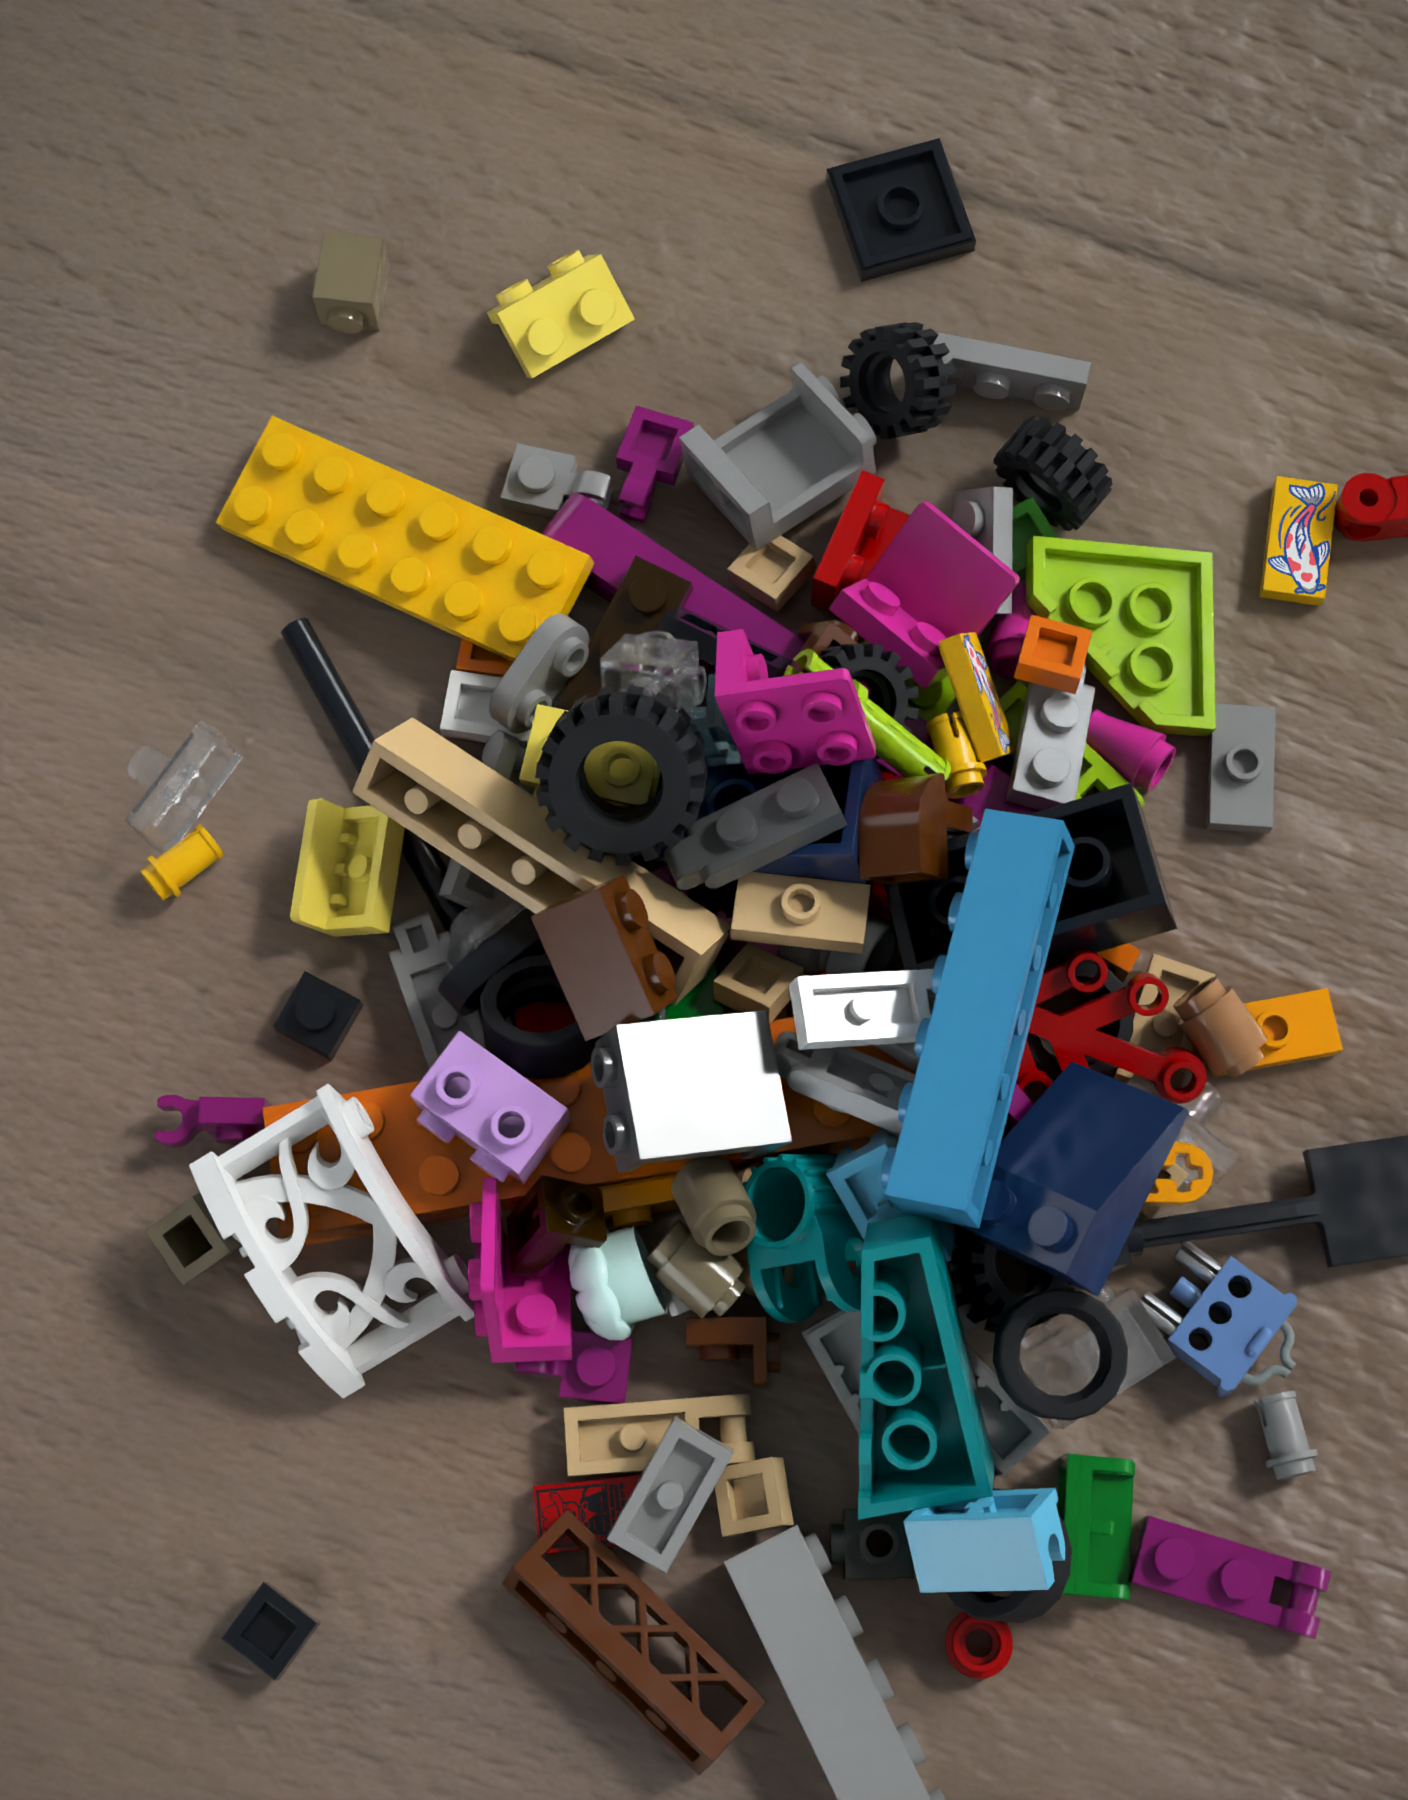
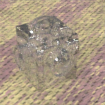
(658, 665)

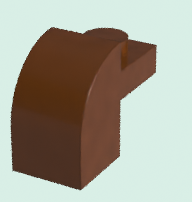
(907, 829)

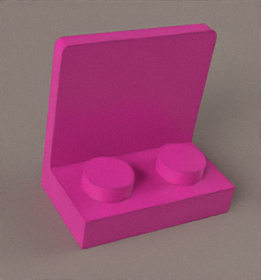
(925, 590)
(788, 718)
(517, 1313)

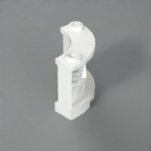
(335, 1338)

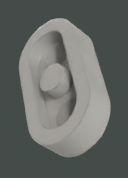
(539, 672)

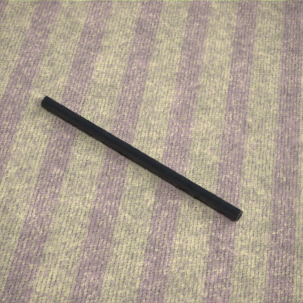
(357, 741)

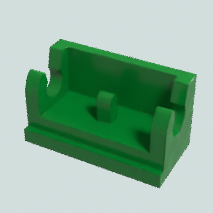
(1097, 1513)

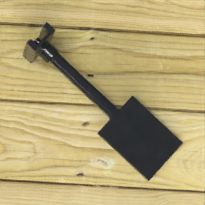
(1353, 1200)

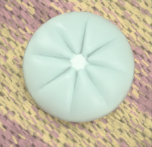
(615, 1284)

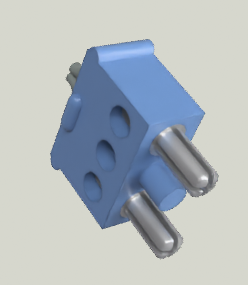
(1249, 1324)

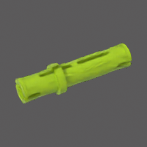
(892, 740)

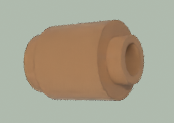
(1220, 1028)

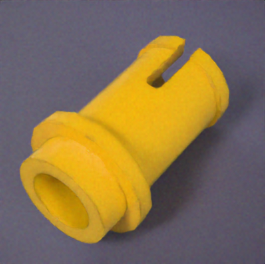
(954, 745)
(181, 863)

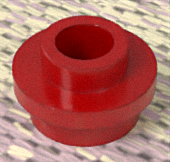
(988, 1664)

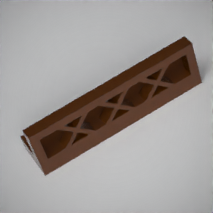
(615, 1660)

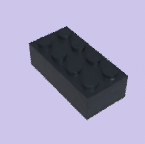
(1108, 897)

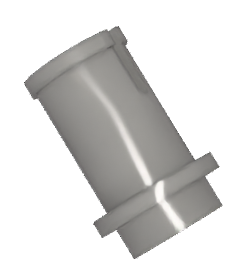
(1285, 1436)

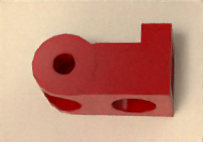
(1373, 508)

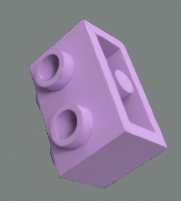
(489, 1109)

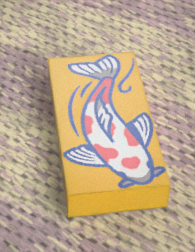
(1298, 541)
(977, 696)

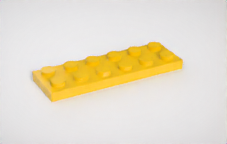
(401, 540)

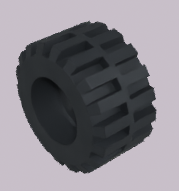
(609, 827)

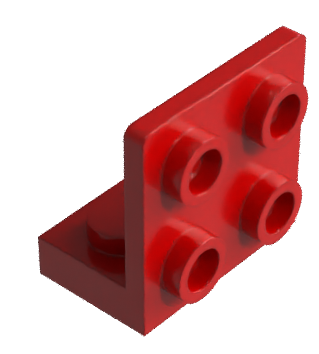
(857, 541)

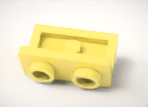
(561, 312)
(347, 870)

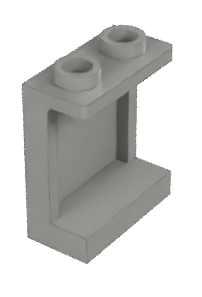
(782, 459)

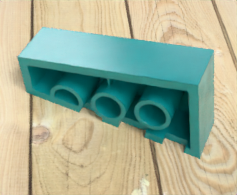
(918, 1392)

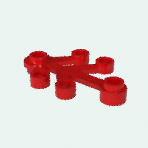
(1077, 1034)

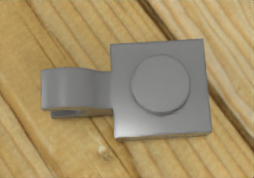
(544, 479)

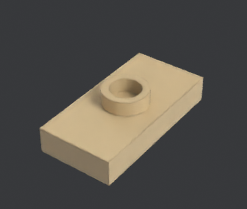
(800, 912)

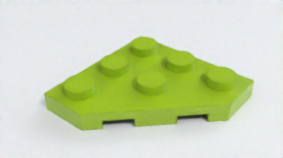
(1147, 623)

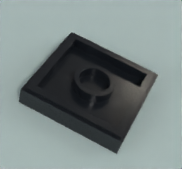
(900, 209)

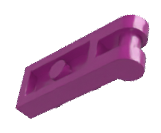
(1227, 1576)

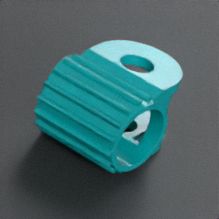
(804, 1227)

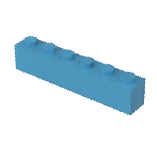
(979, 1018)

